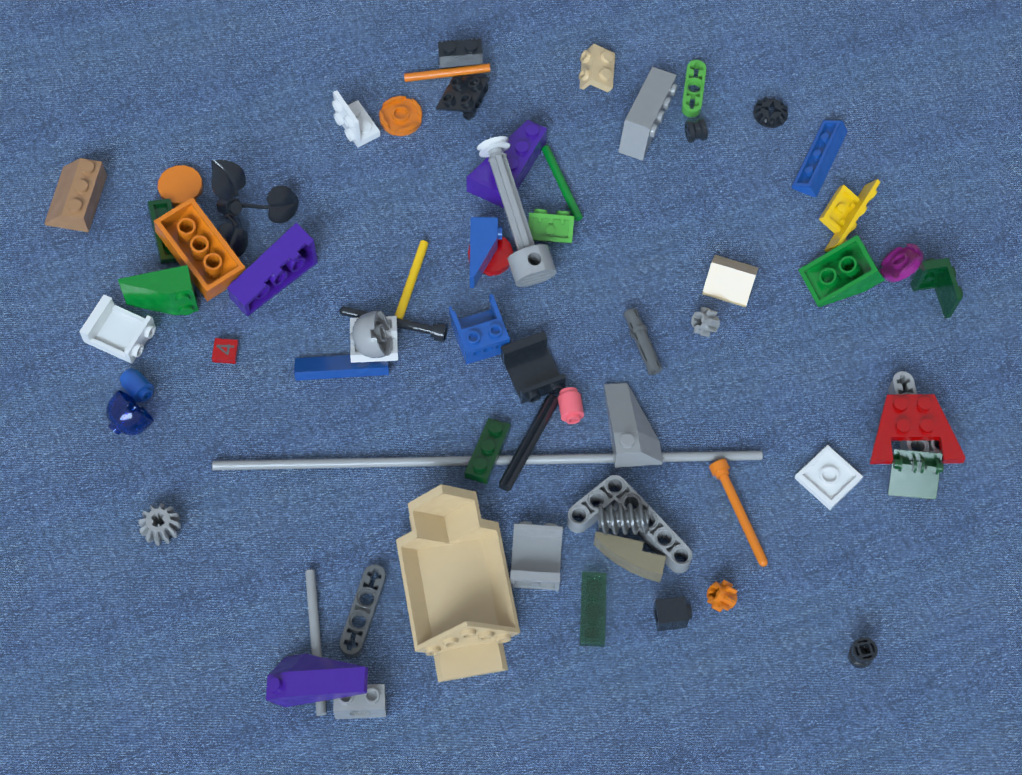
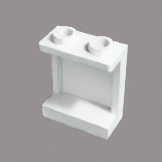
(117, 330)

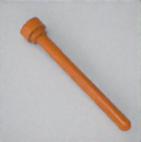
(721, 470)

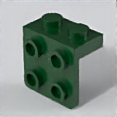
(941, 277)

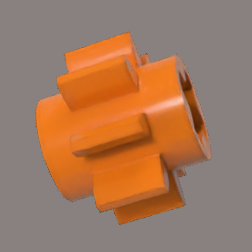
(722, 596)

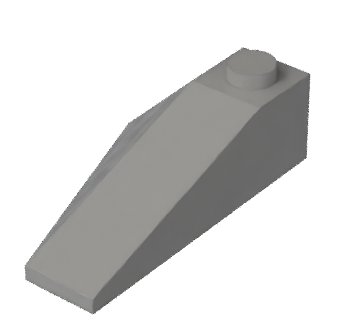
(630, 431)

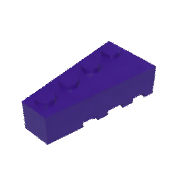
(524, 150)
(274, 270)

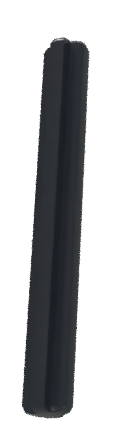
(528, 443)

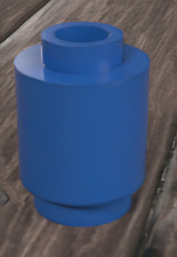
(136, 385)

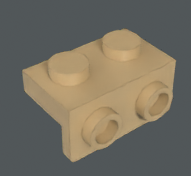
(597, 68)

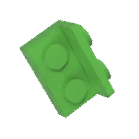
(551, 227)

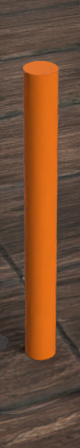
(448, 72)

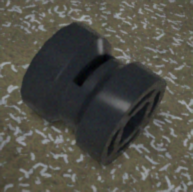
(859, 657)

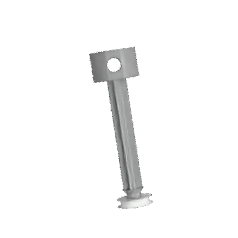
(531, 262)

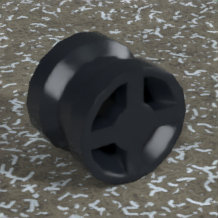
(696, 130)

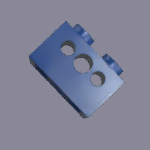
(480, 334)

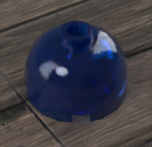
(126, 415)

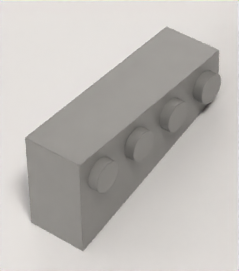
(647, 113)

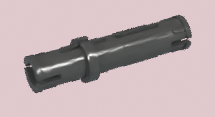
(639, 333)

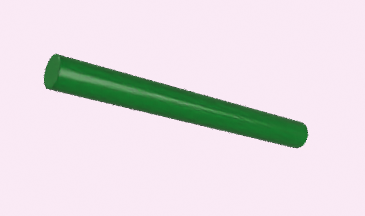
(562, 183)

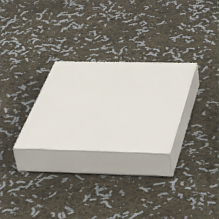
(828, 477)

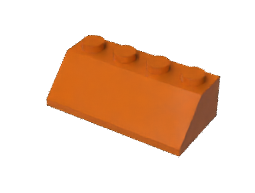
(200, 246)

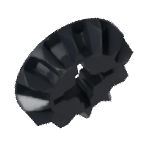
(777, 118)

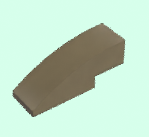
(629, 555)

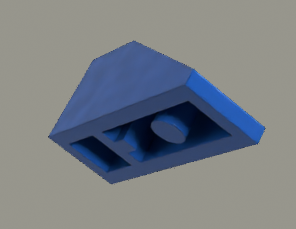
(483, 245)

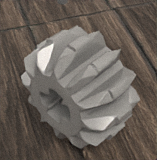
(157, 516)

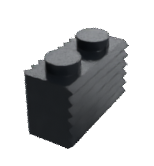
(460, 53)

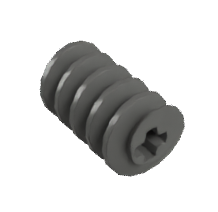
(623, 519)

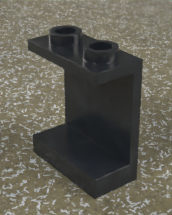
(532, 368)

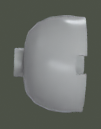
(370, 335)

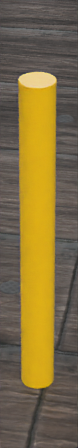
(411, 280)

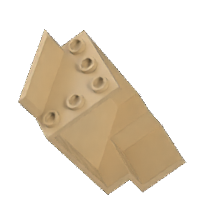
(457, 584)

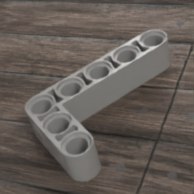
(625, 496)

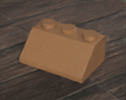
(77, 195)

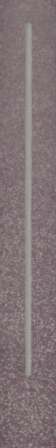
(464, 460)

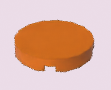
(400, 116)
(180, 184)

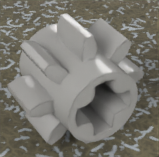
(705, 322)

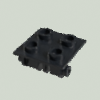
(464, 95)

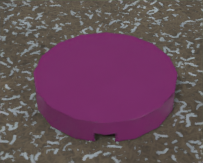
(901, 263)

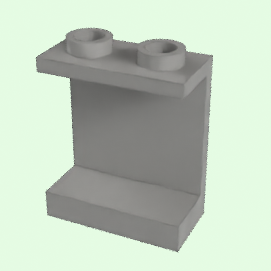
(536, 556)

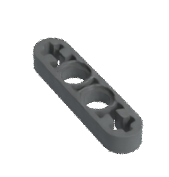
(364, 611)

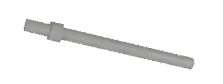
(314, 626)

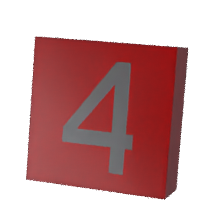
(225, 351)

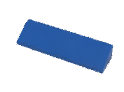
(820, 157)
(336, 367)

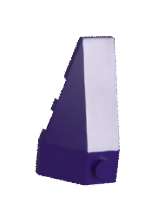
(314, 679)

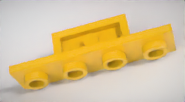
(844, 211)

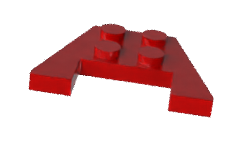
(914, 419)

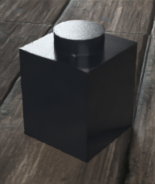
(672, 613)

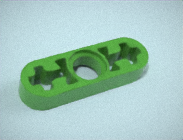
(697, 96)

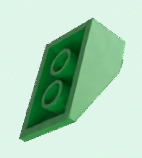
(841, 273)
(161, 291)

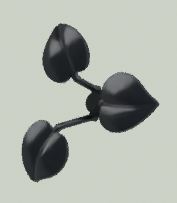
(226, 181)

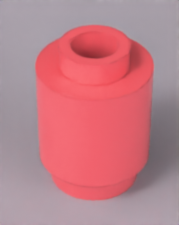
(570, 405)

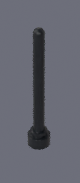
(436, 331)

